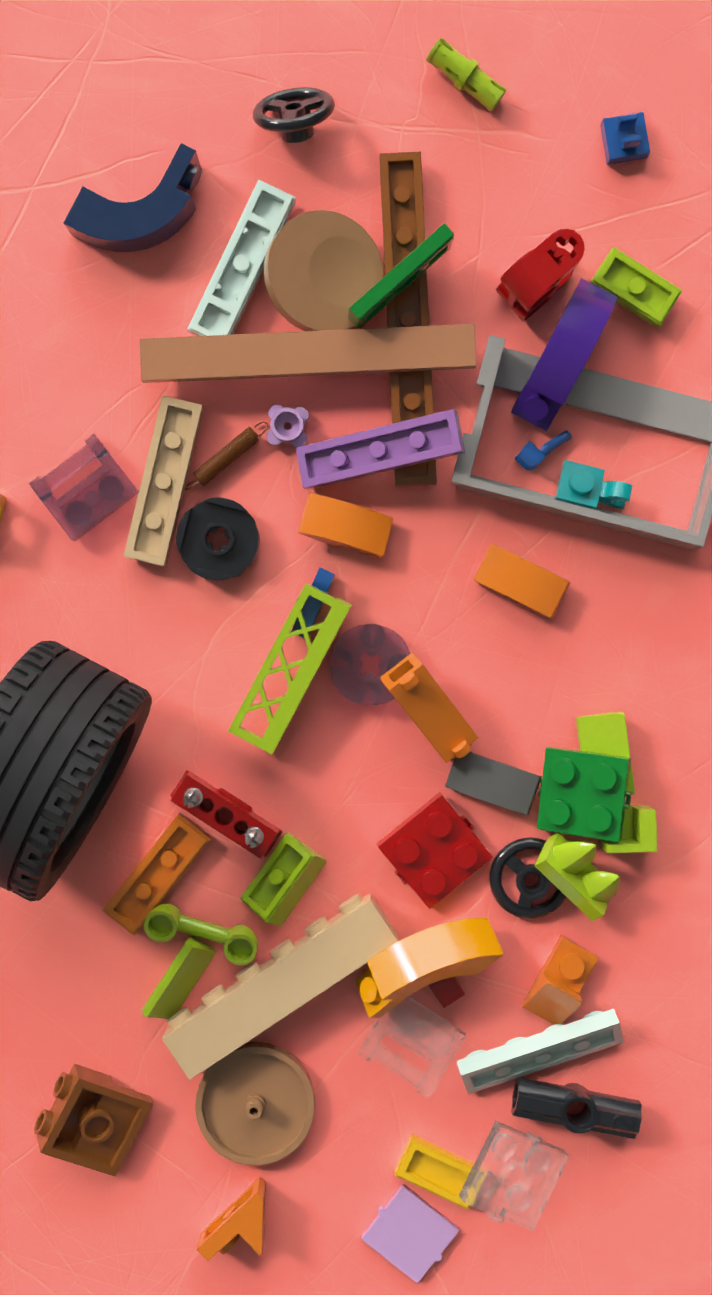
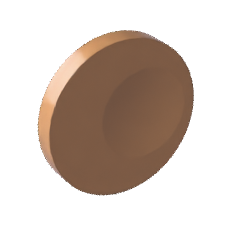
(320, 269)
(255, 1104)

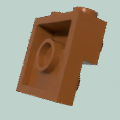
(91, 1120)

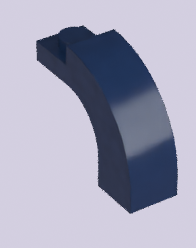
(142, 222)

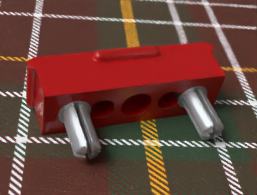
(190, 795)

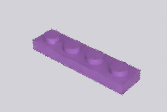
(380, 449)

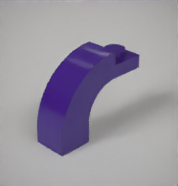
(565, 354)

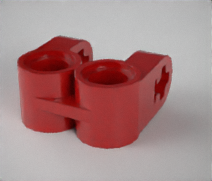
(540, 273)

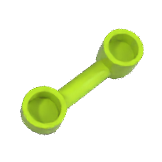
(166, 919)

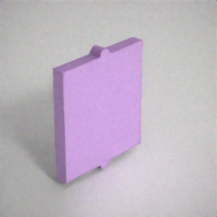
(410, 1233)

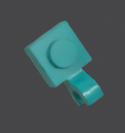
(585, 487)

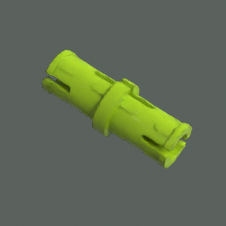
(466, 74)

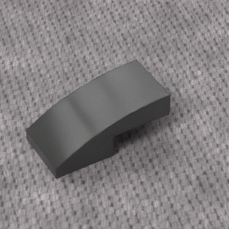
(494, 782)

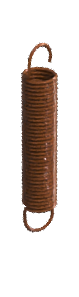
(226, 456)

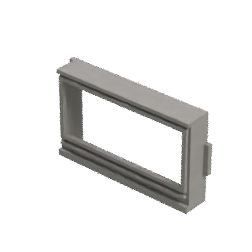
(604, 396)

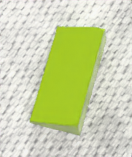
(605, 735)
(283, 880)
(179, 979)

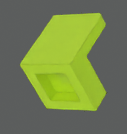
(638, 832)

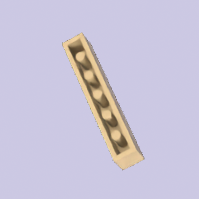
(278, 985)

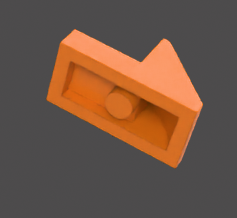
(559, 982)
(241, 1218)

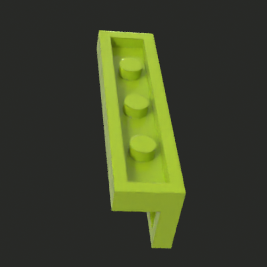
(304, 675)

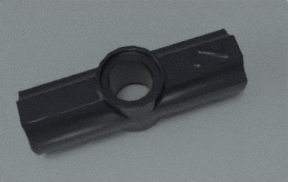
(601, 1113)

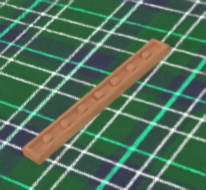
(308, 353)

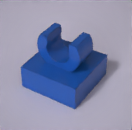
(625, 138)

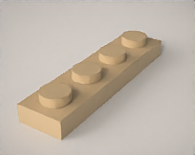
(164, 481)

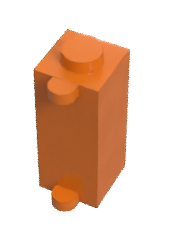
(430, 708)

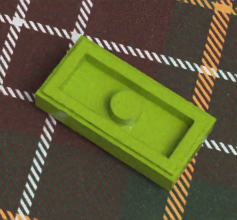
(636, 287)

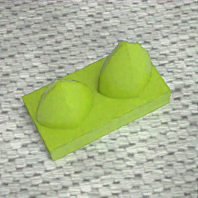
(571, 871)

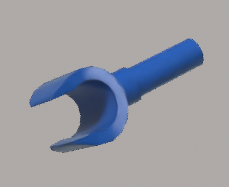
(532, 456)

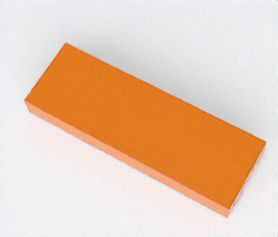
(156, 873)

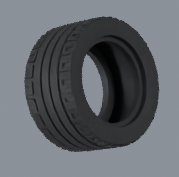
(61, 755)

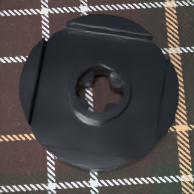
(206, 519)

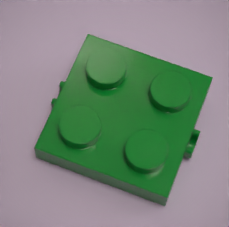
(584, 793)

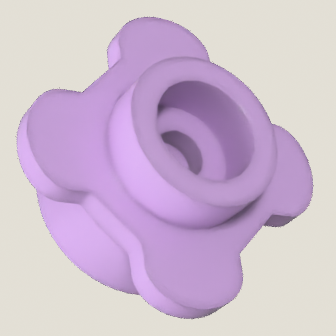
(279, 417)

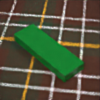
(401, 276)

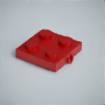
(434, 850)

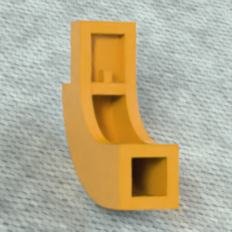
(425, 958)

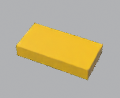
(433, 1169)

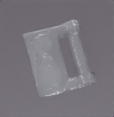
(419, 1032)

